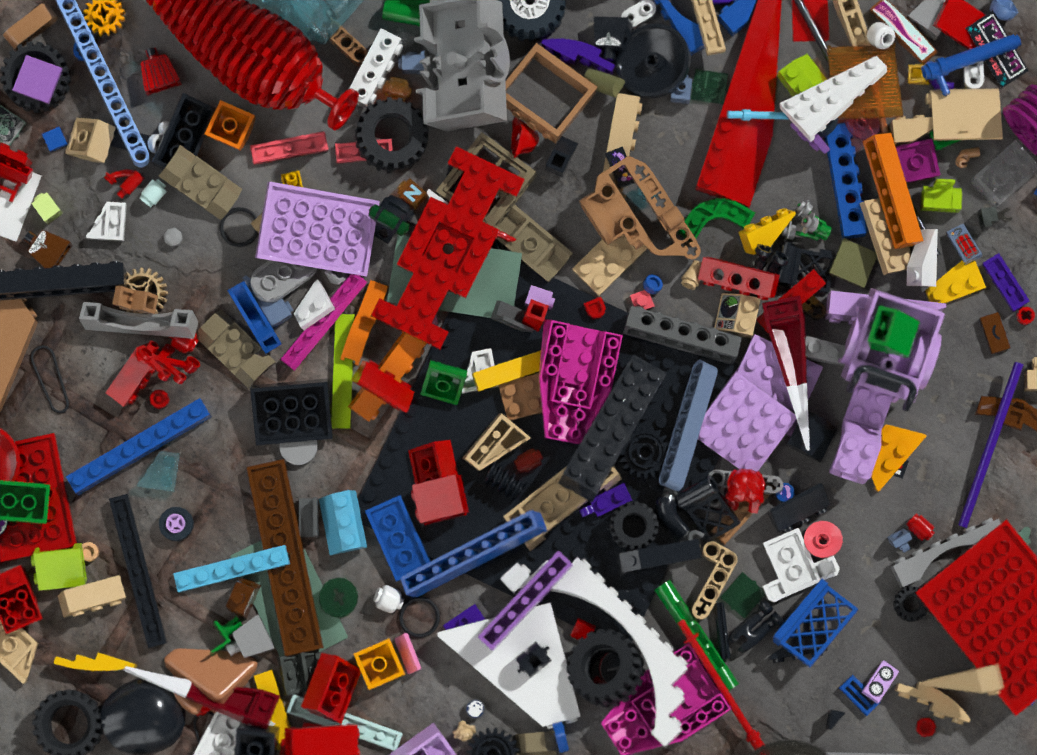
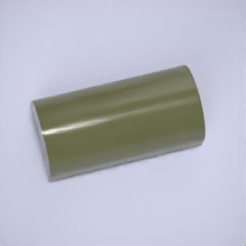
(605, 82)

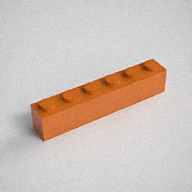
(892, 190)
(398, 362)

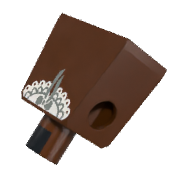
(47, 248)
(243, 597)

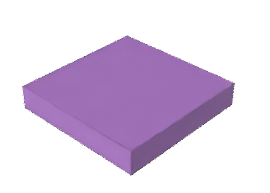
(37, 79)

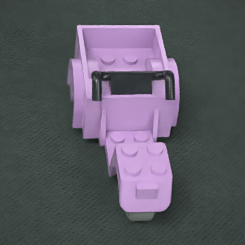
(879, 380)

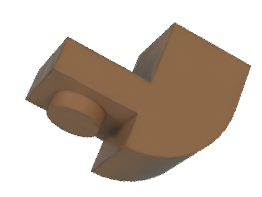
(135, 300)

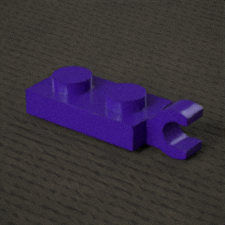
(607, 501)

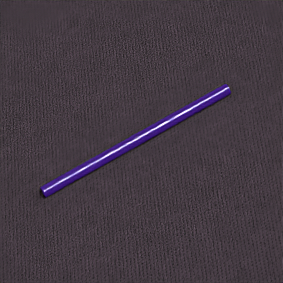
(990, 444)

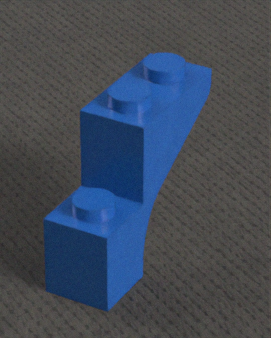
(254, 317)

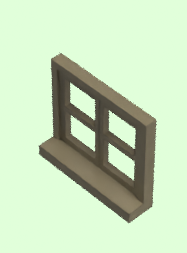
(506, 201)

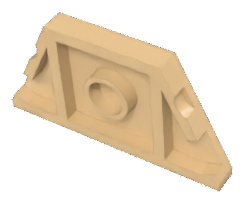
(17, 652)

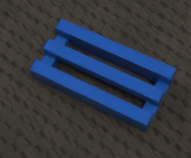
(853, 700)

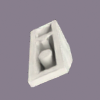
(923, 261)

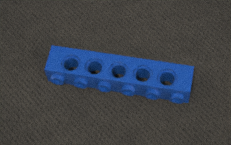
(848, 228)

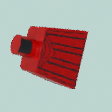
(158, 73)

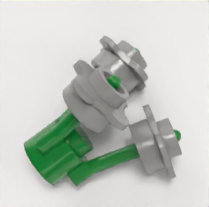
(810, 223)

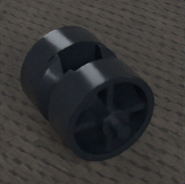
(533, 659)

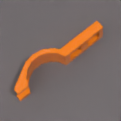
(363, 322)

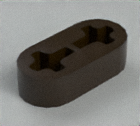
(816, 303)

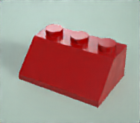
(383, 385)
(331, 688)

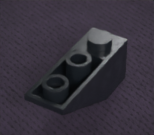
(782, 653)

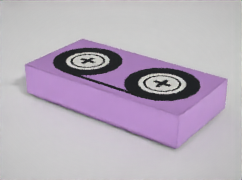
(880, 681)

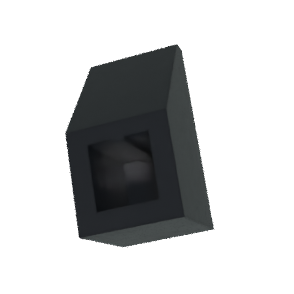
(561, 156)

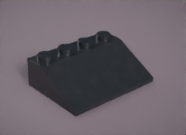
(291, 411)

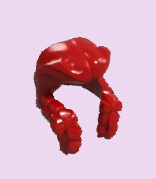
(745, 486)

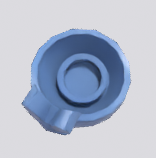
(1003, 9)

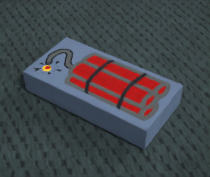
(964, 244)

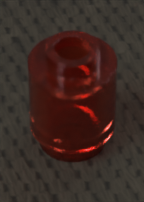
(528, 460)

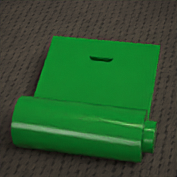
(403, 11)

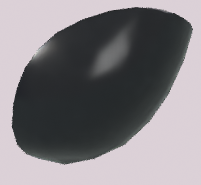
(142, 718)

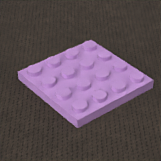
(763, 370)
(745, 424)

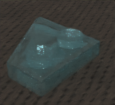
(162, 472)

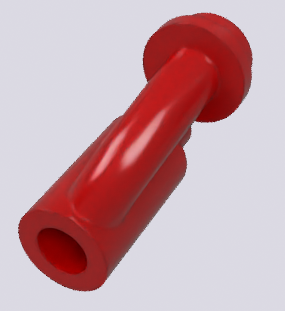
(129, 185)

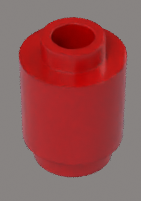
(921, 527)

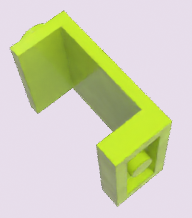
(59, 568)

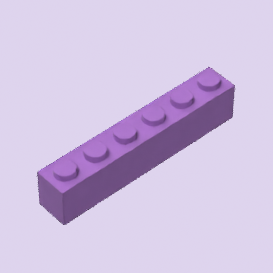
(525, 601)

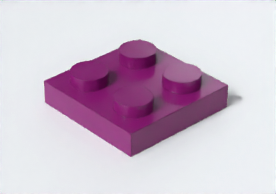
(918, 161)

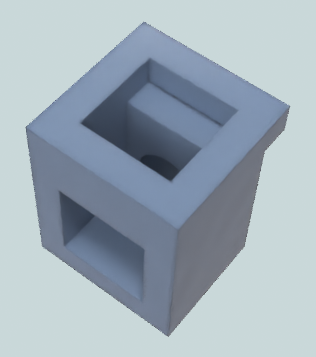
(410, 63)
(682, 96)

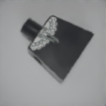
(612, 35)

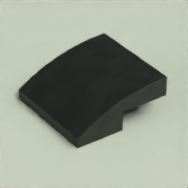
(297, 671)

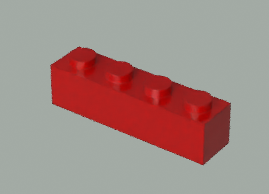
(15, 170)

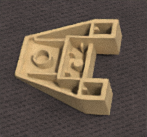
(972, 680)

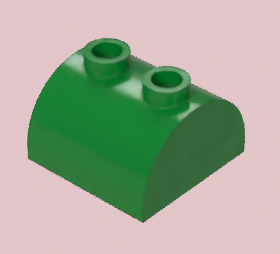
(443, 382)

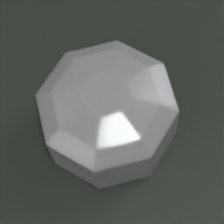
(173, 237)

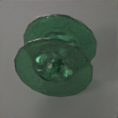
(349, 600)

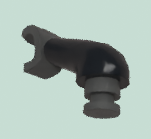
(666, 511)

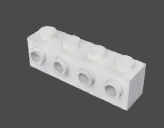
(375, 66)

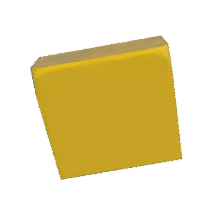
(915, 75)

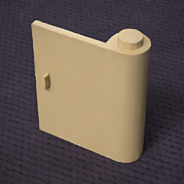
(965, 114)

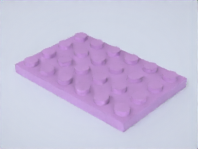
(316, 229)

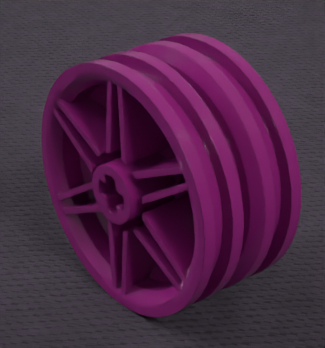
(1022, 117)

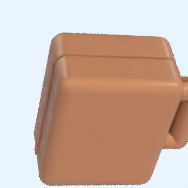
(212, 675)

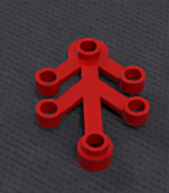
(145, 356)

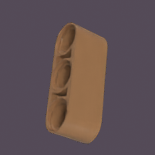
(30, 26)
(351, 51)

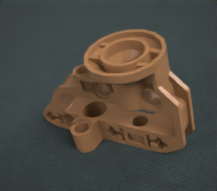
(609, 212)

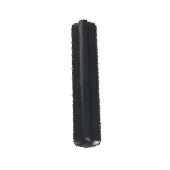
(722, 632)

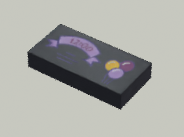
(621, 175)

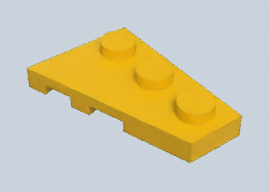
(956, 283)

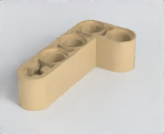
(717, 587)

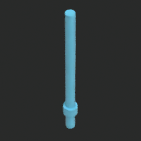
(747, 115)

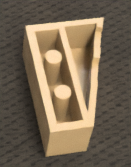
(495, 442)
(91, 596)

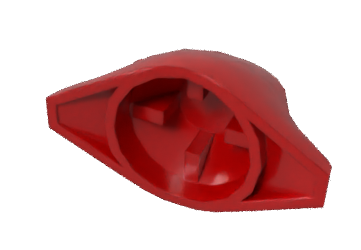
(523, 138)

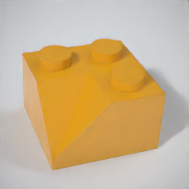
(379, 664)

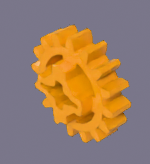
(111, 14)

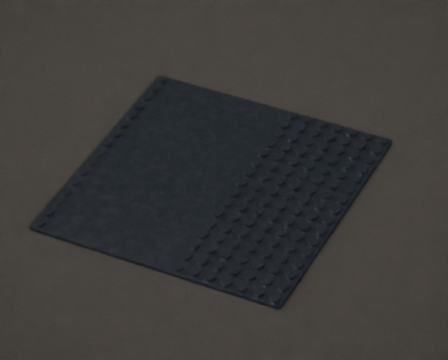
(464, 423)

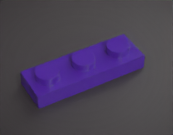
(1005, 282)

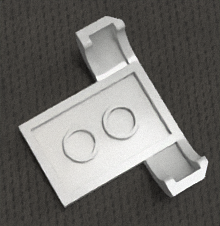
(794, 566)

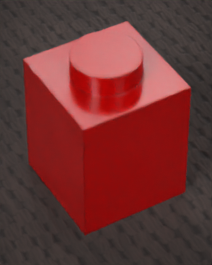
(535, 315)

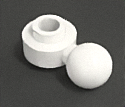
(156, 138)

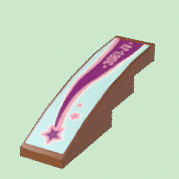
(905, 32)

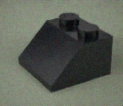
(820, 436)
(256, 740)

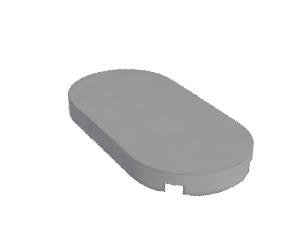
(278, 279)

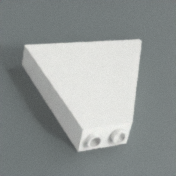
(546, 695)

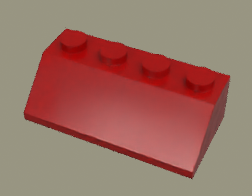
(431, 463)

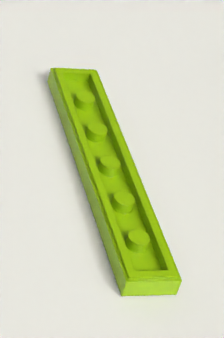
(342, 375)

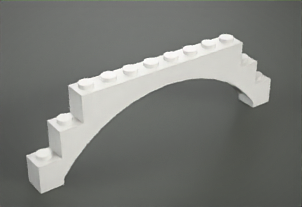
(662, 663)

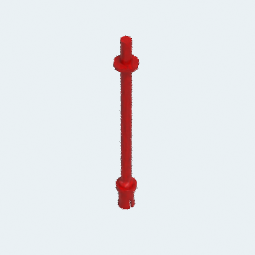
(751, 735)

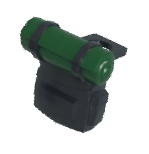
(393, 215)

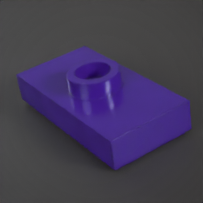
(468, 616)

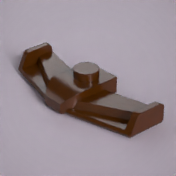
(1018, 413)

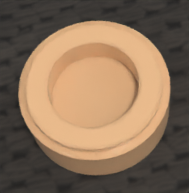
(90, 551)

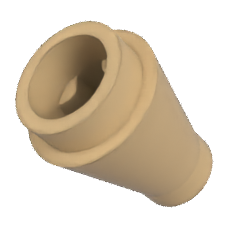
(690, 278)

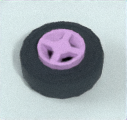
(170, 519)

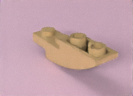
(940, 703)

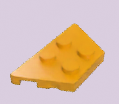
(895, 449)

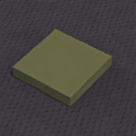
(853, 263)

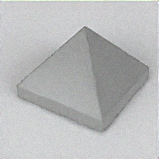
(336, 277)

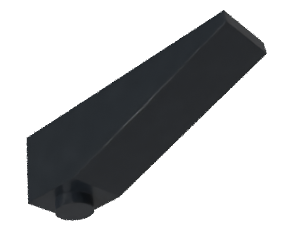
(660, 555)

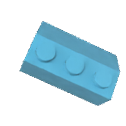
(342, 522)

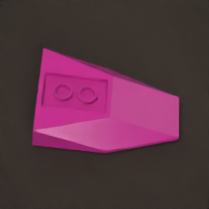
(575, 377)
(634, 720)

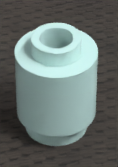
(153, 192)

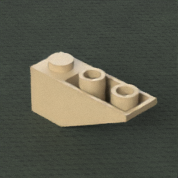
(910, 130)

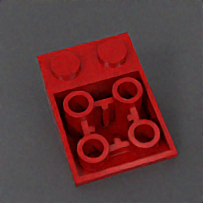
(17, 600)

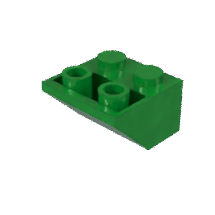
(893, 332)

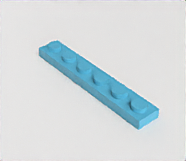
(231, 568)

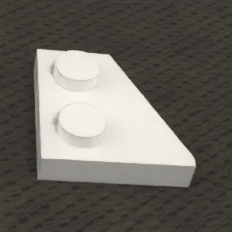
(110, 223)
(313, 306)
(479, 361)

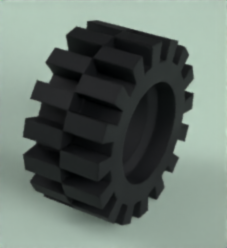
(902, 611)

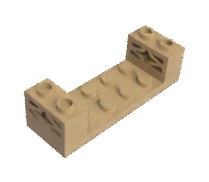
(554, 503)

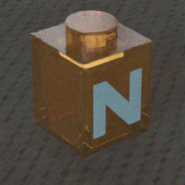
(411, 193)

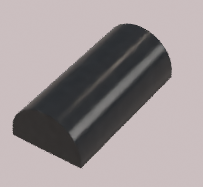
(184, 129)

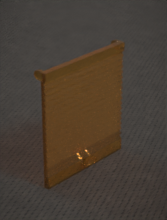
(881, 97)

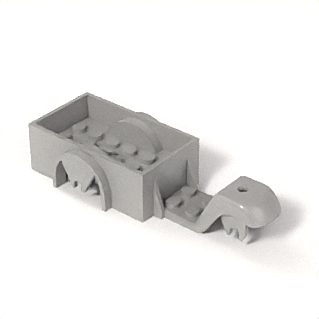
(460, 53)

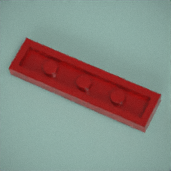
(804, 288)

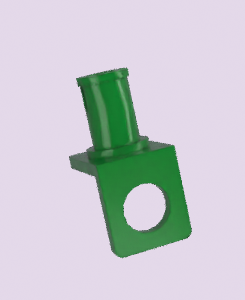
(225, 631)

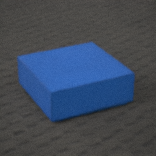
(54, 139)

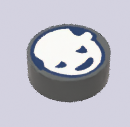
(475, 708)

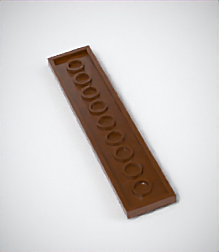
(290, 582)

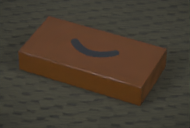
(994, 333)

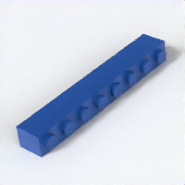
(138, 446)
(473, 553)

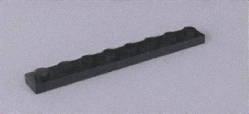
(138, 571)

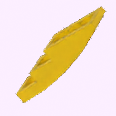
(101, 663)

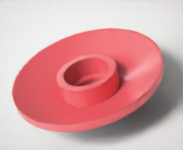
(823, 531)

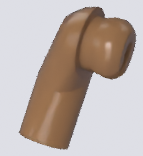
(964, 156)

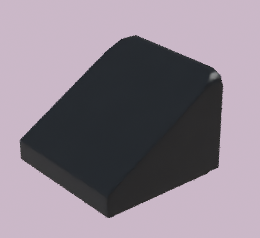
(833, 717)

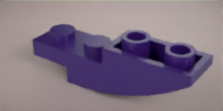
(571, 50)

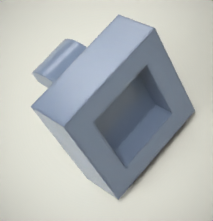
(900, 539)

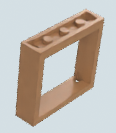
(565, 73)

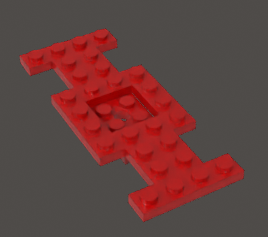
(459, 226)

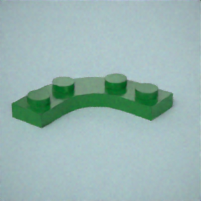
(716, 209)

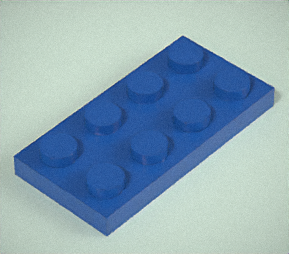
(397, 536)

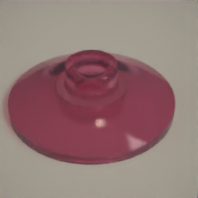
(866, 129)

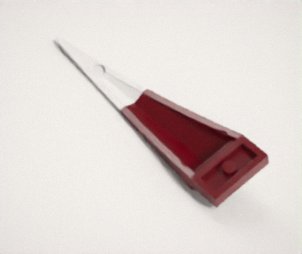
(787, 331)
(243, 705)

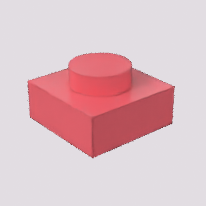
(642, 299)

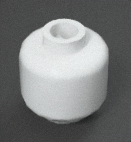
(880, 35)
(388, 599)

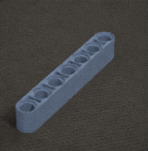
(688, 425)

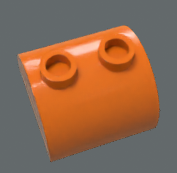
(230, 125)

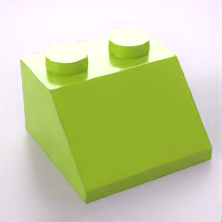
(800, 75)

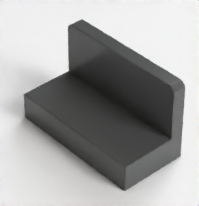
(510, 316)
(309, 517)

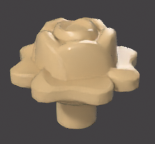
(464, 731)

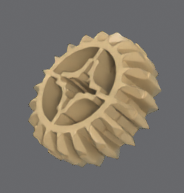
(147, 285)

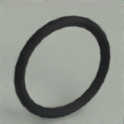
(222, 225)
(423, 634)

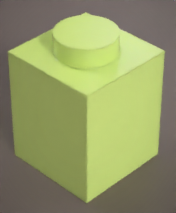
(46, 207)

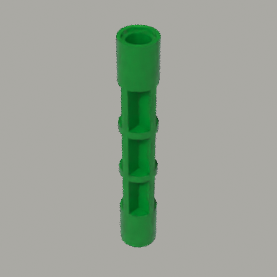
(678, 609)

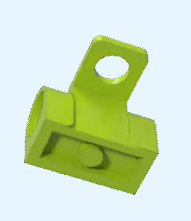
(941, 197)

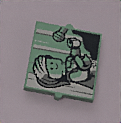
(9, 126)

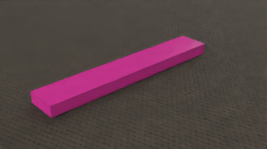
(315, 332)

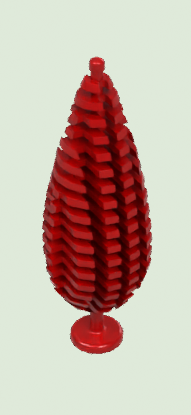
(254, 54)

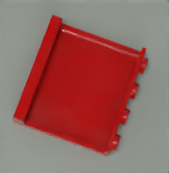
(322, 740)

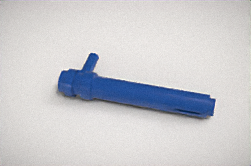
(943, 66)

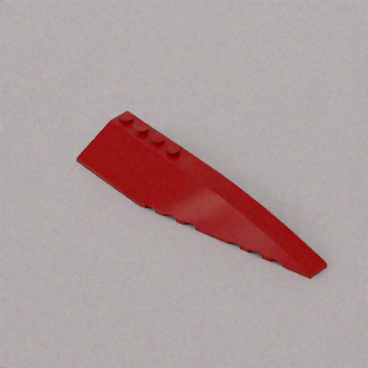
(739, 145)

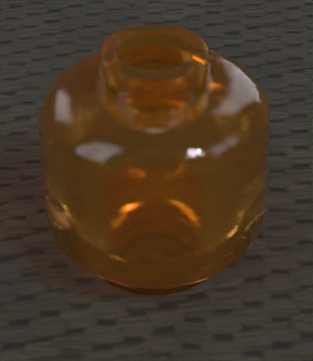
(396, 88)

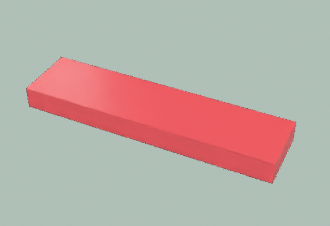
(289, 148)

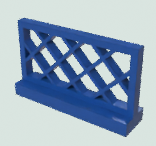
(803, 611)

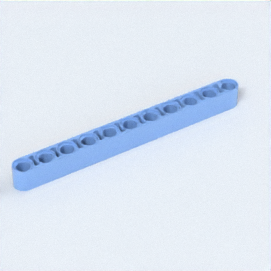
(104, 81)

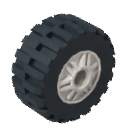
(532, 20)

